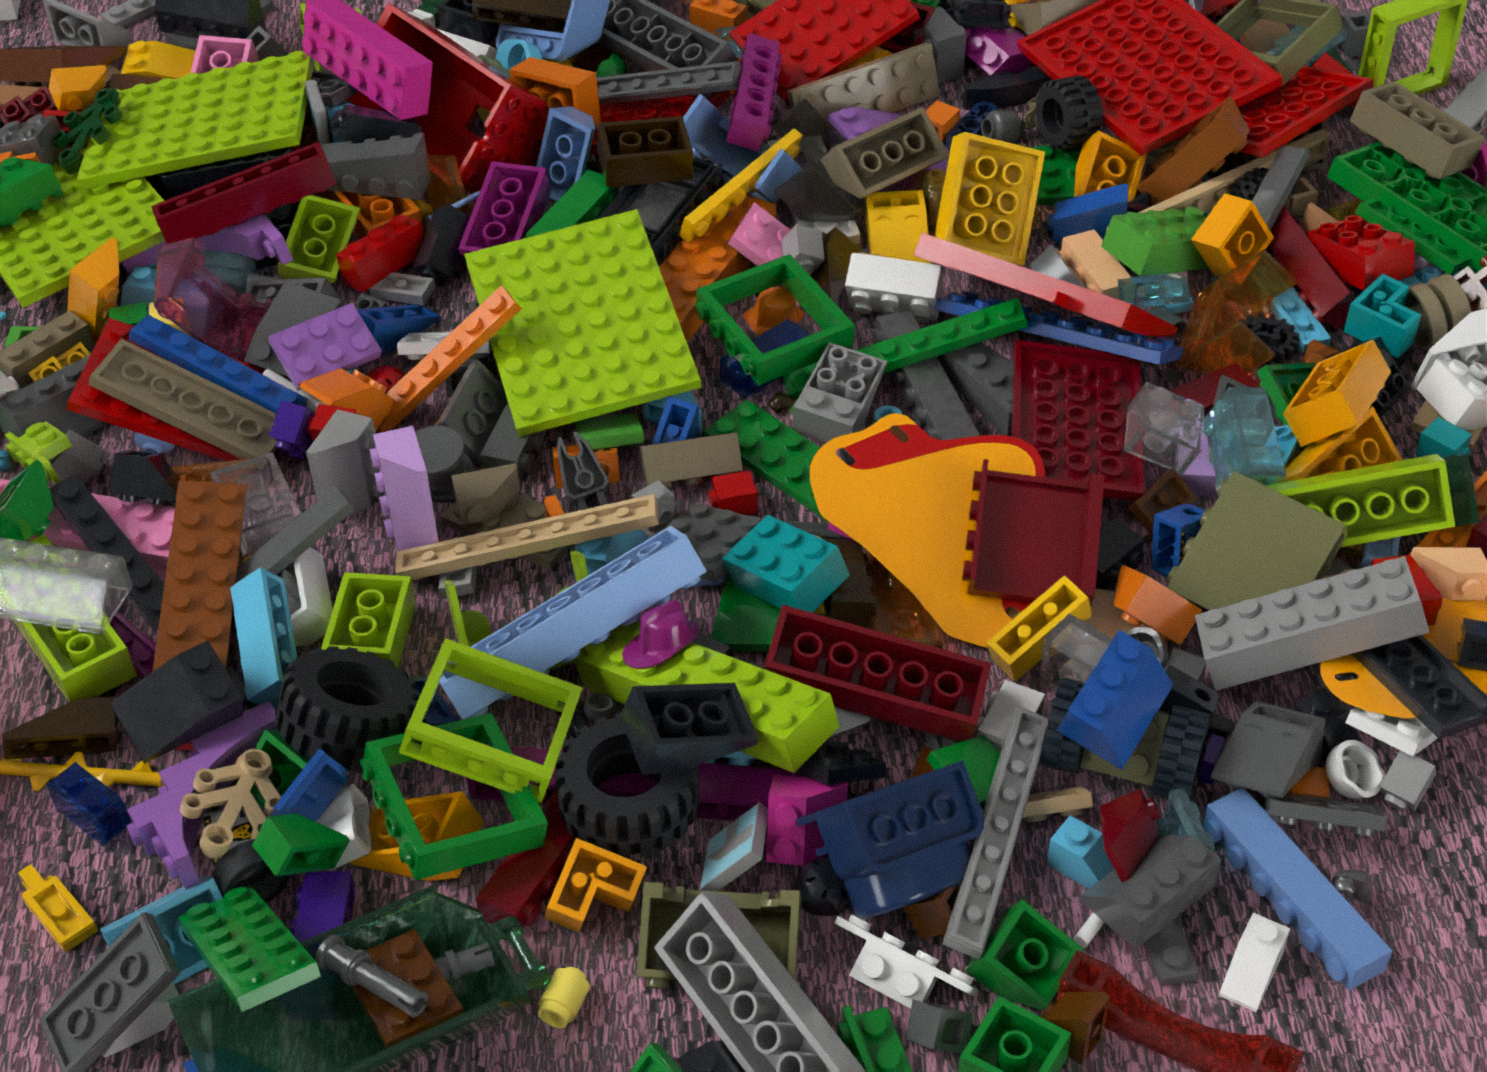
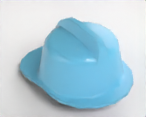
(515, 51)

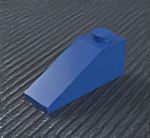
(393, 323)

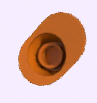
(771, 309)

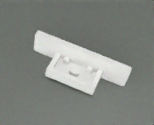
(897, 972)

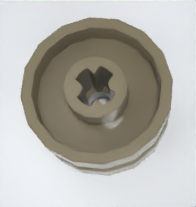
(1441, 308)

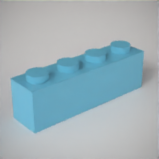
(263, 634)

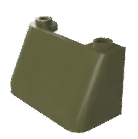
(773, 919)

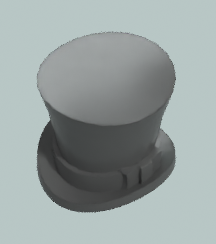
(442, 457)

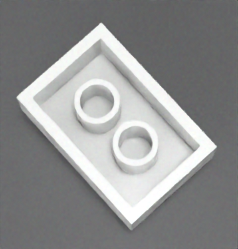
(893, 286)

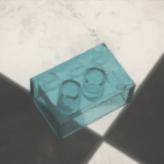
(1244, 437)

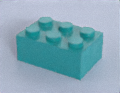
(786, 565)

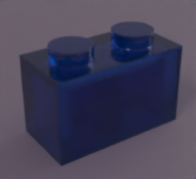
(88, 803)

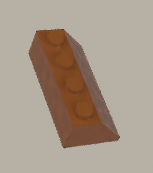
(1196, 153)

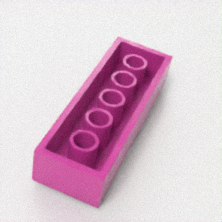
(367, 57)

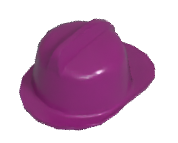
(661, 635)

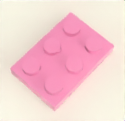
(759, 236)

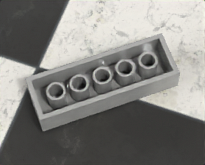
(1311, 623)
(749, 992)

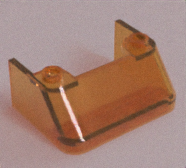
(1213, 330)

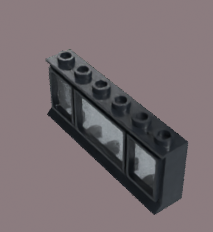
(666, 204)

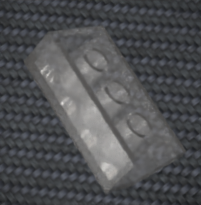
(61, 585)

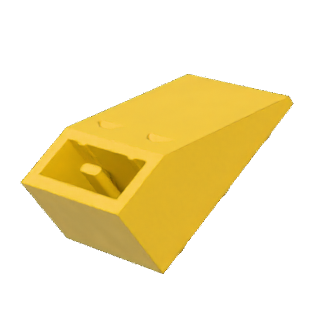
(895, 223)

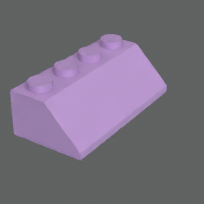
(405, 488)

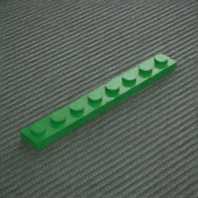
(932, 340)

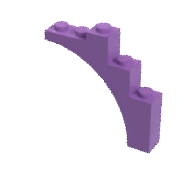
(158, 820)

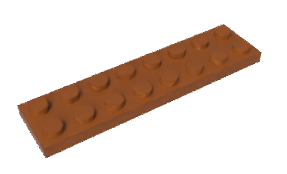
(201, 569)

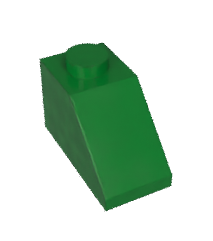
(298, 845)

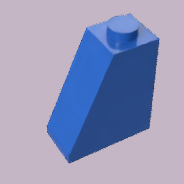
(1088, 212)

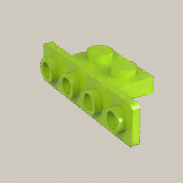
(40, 443)

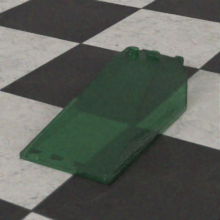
(324, 1022)

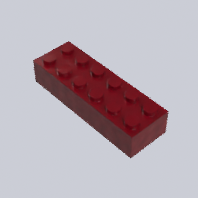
(880, 673)

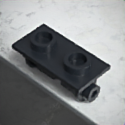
(970, 14)

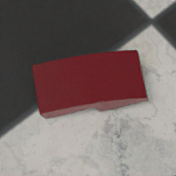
(23, 110)

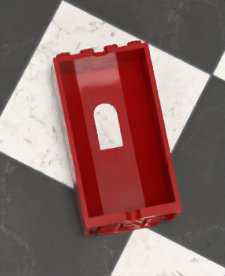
(457, 90)

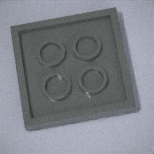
(713, 534)

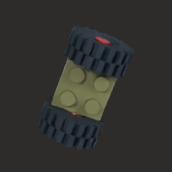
(1170, 762)

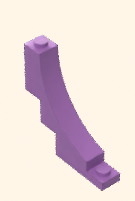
(252, 238)

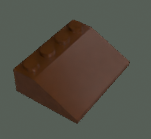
(34, 64)

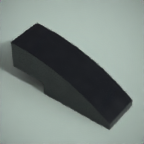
(1005, 88)

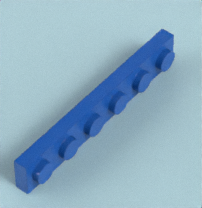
(211, 364)

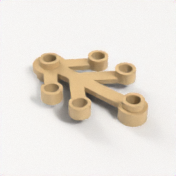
(250, 768)

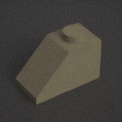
(484, 492)

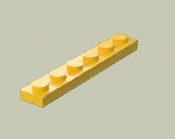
(736, 189)

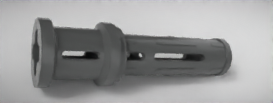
(357, 968)

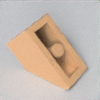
(1454, 571)

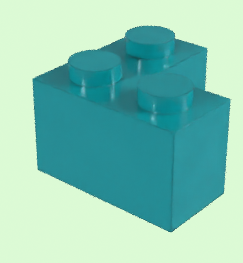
(1383, 313)

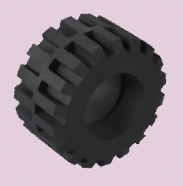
(1068, 112)

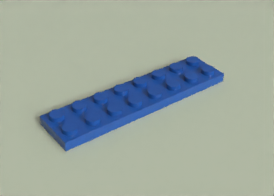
(1075, 331)

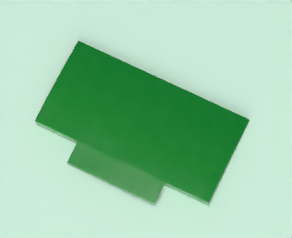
(1439, 214)

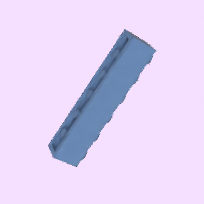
(1297, 889)

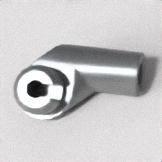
(1353, 883)

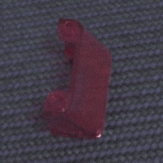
(203, 302)

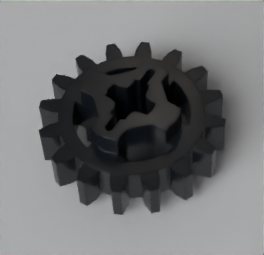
(1274, 334)

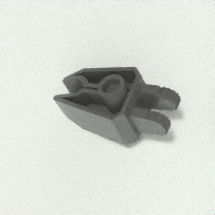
(582, 475)

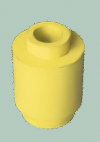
(563, 997)

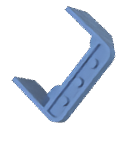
(580, 31)
(708, 135)

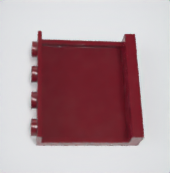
(1032, 534)

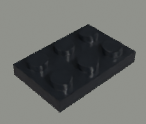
(837, 764)

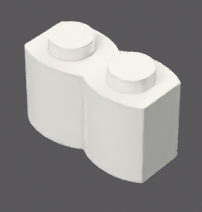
(350, 816)

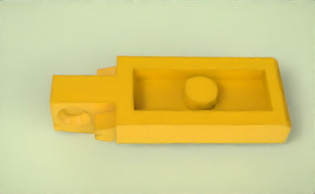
(56, 909)

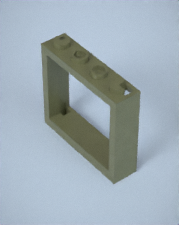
(1321, 18)

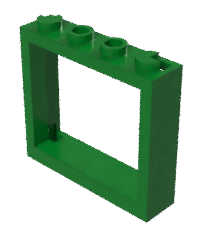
(790, 357)
(460, 851)

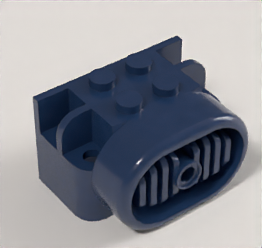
(902, 839)

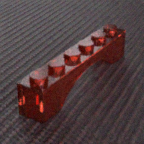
(1169, 1033)

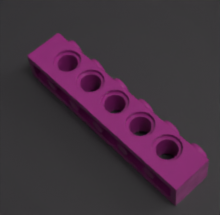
(755, 93)

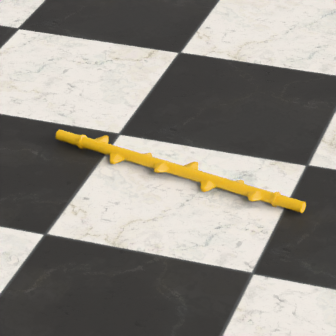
(42, 773)

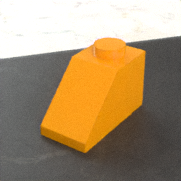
(76, 86)

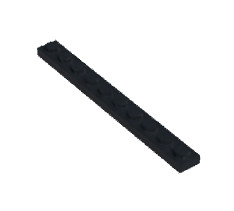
(105, 537)

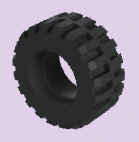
(341, 702)
(614, 822)

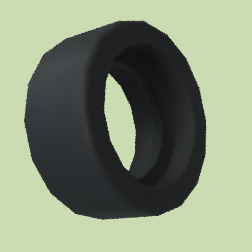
(240, 861)

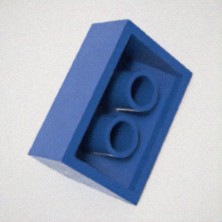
(1117, 701)

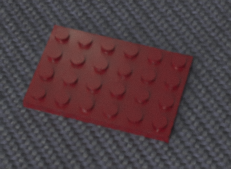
(1075, 413)

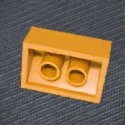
(95, 287)

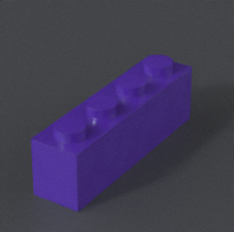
(323, 903)

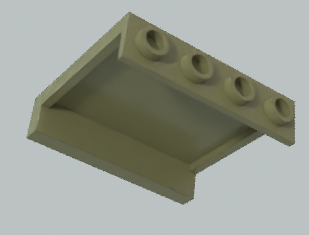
(1254, 546)

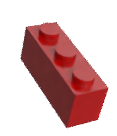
(380, 252)

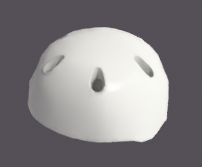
(1344, 773)

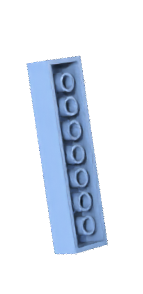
(583, 614)

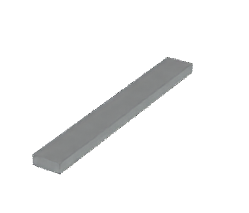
(994, 846)

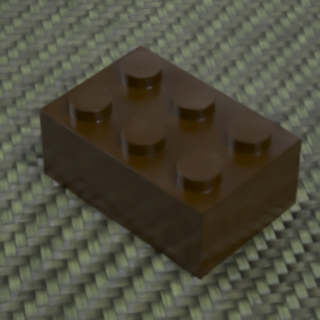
(644, 151)

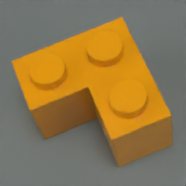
(592, 875)

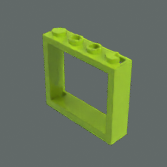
(1382, 33)
(477, 759)

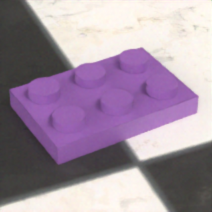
(325, 344)

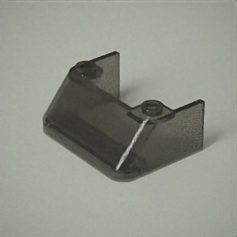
(812, 190)

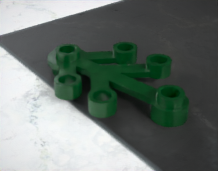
(105, 105)

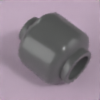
(1002, 126)

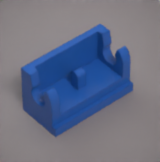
(313, 788)

